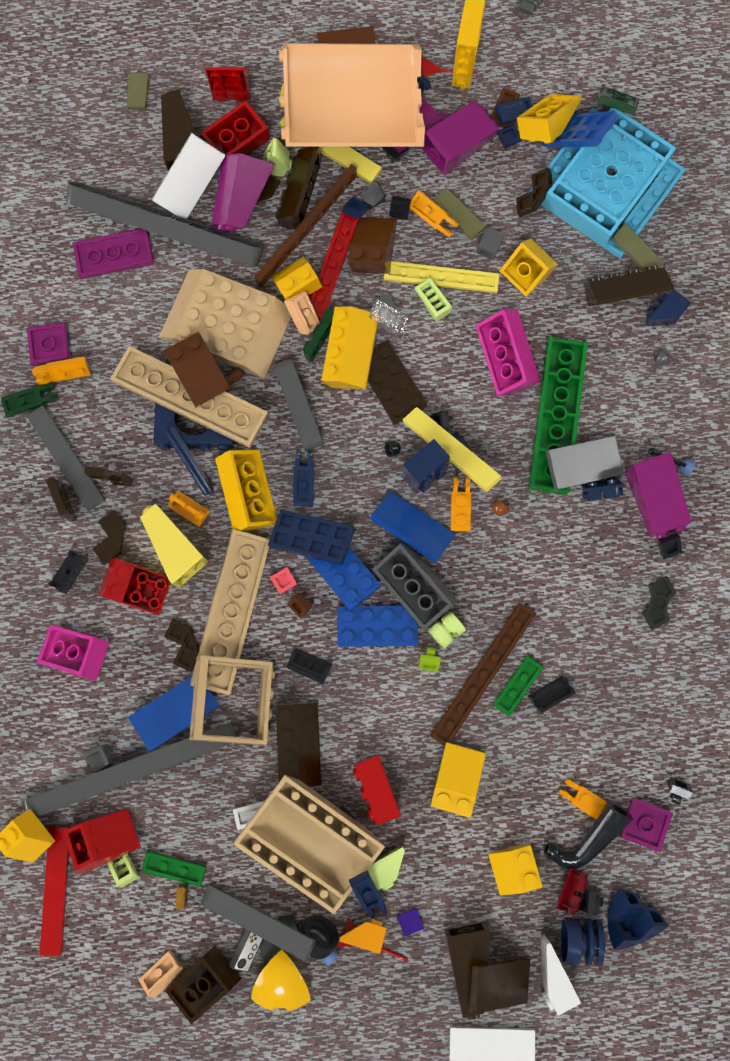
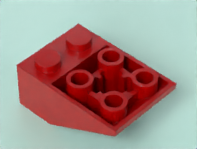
(229, 83)
(134, 586)
(101, 840)

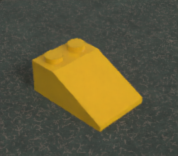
(547, 118)
(458, 779)

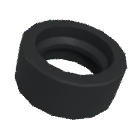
(327, 929)

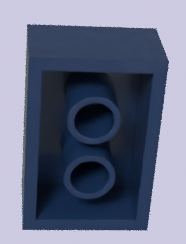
(425, 467)

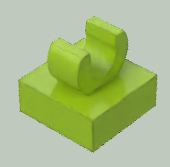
(429, 661)

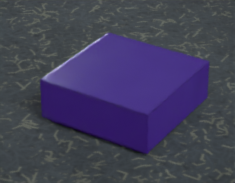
(410, 922)

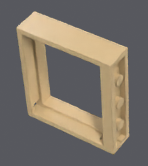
(199, 694)

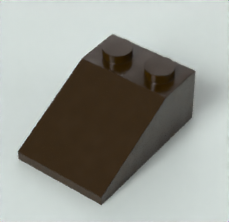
(203, 985)

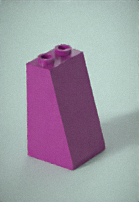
(459, 137)
(238, 190)
(659, 495)

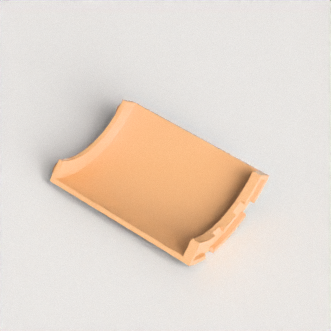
(352, 95)

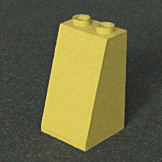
(174, 549)

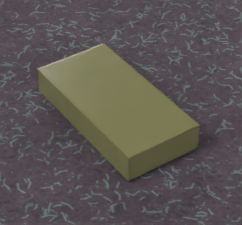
(137, 91)

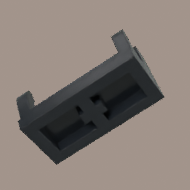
(68, 572)
(309, 666)
(551, 694)

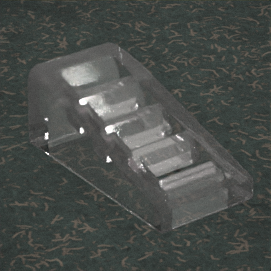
(389, 318)
(121, 700)

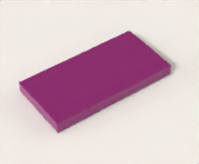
(113, 253)

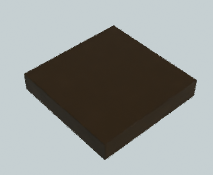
(61, 499)

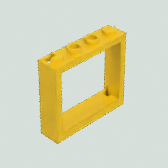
(468, 43)

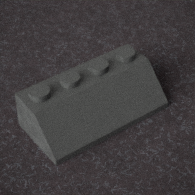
(415, 585)

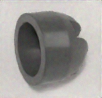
(661, 358)

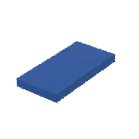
(412, 526)
(168, 714)

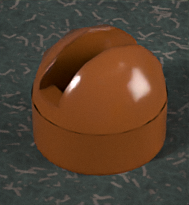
(499, 508)

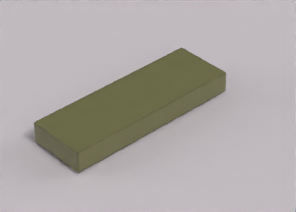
(468, 222)
(635, 248)

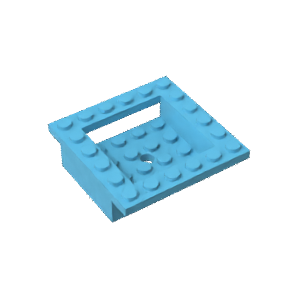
(600, 202)

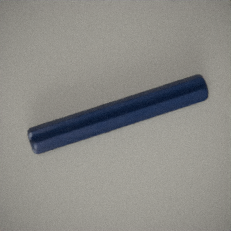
(188, 460)

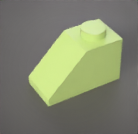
(279, 156)
(386, 868)

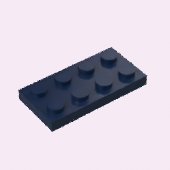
(311, 537)

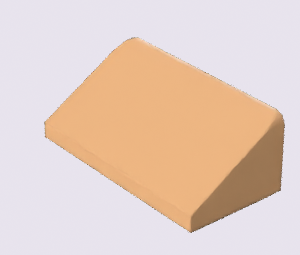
(302, 312)
(161, 974)

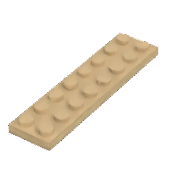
(160, 384)
(232, 606)

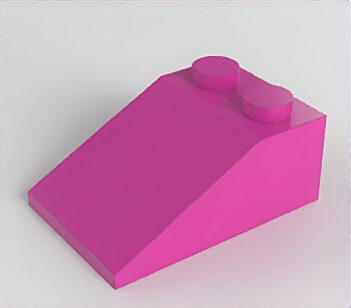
(73, 652)

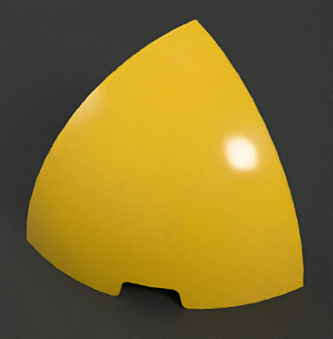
(280, 985)

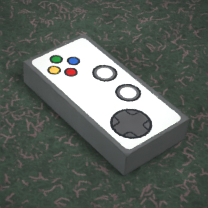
(246, 952)

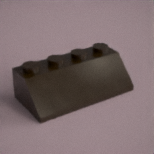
(299, 187)
(627, 286)
(299, 742)

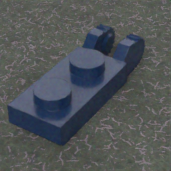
(303, 481)
(367, 893)

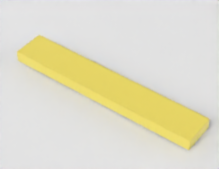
(346, 156)
(443, 277)
(459, 454)

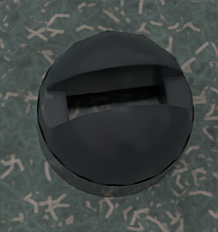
(395, 449)

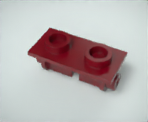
(574, 882)

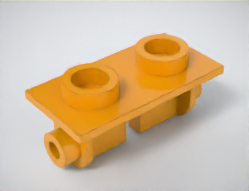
(188, 508)

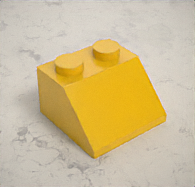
(528, 267)
(297, 278)
(25, 838)
(515, 870)

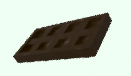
(393, 384)

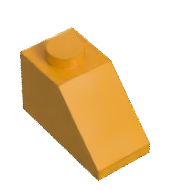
(366, 936)

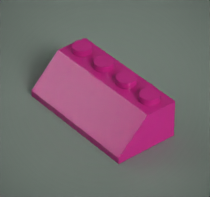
(507, 352)

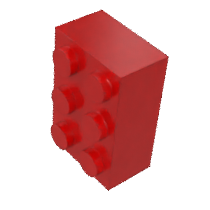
(237, 131)
(376, 790)

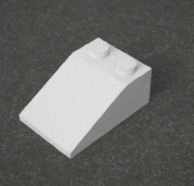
(558, 989)

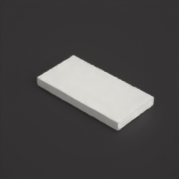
(188, 176)
(491, 1044)

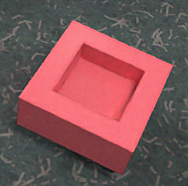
(283, 580)

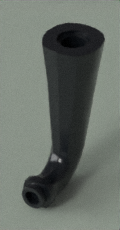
(605, 829)

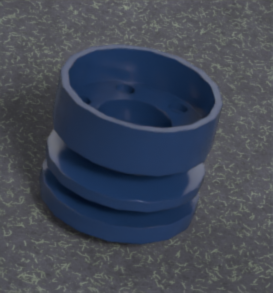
(583, 941)

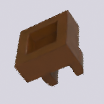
(300, 604)

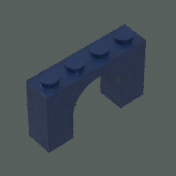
(209, 439)

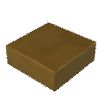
(181, 896)

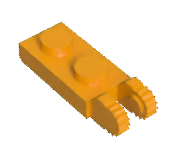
(432, 212)
(61, 370)
(460, 507)
(584, 799)

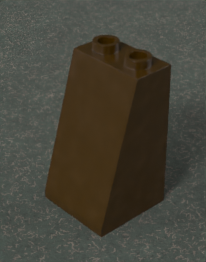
(175, 126)
(467, 948)

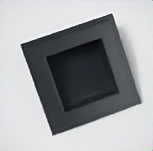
(393, 154)
(373, 195)

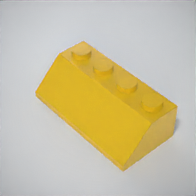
(349, 349)
(246, 490)

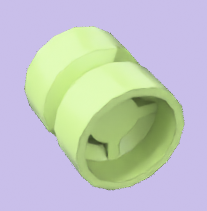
(447, 629)

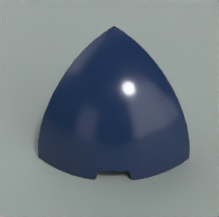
(632, 921)

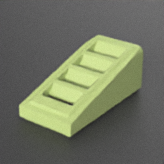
(428, 303)
(121, 882)

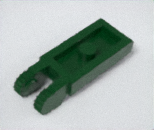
(320, 335)
(28, 400)

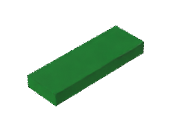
(518, 686)
(174, 868)

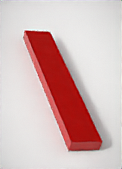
(333, 263)
(54, 894)

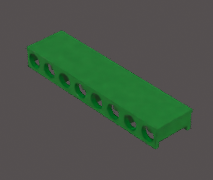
(557, 407)

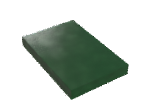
(619, 100)

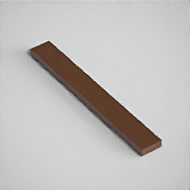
(306, 226)
(483, 674)

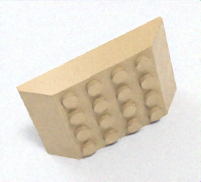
(233, 319)
(309, 842)

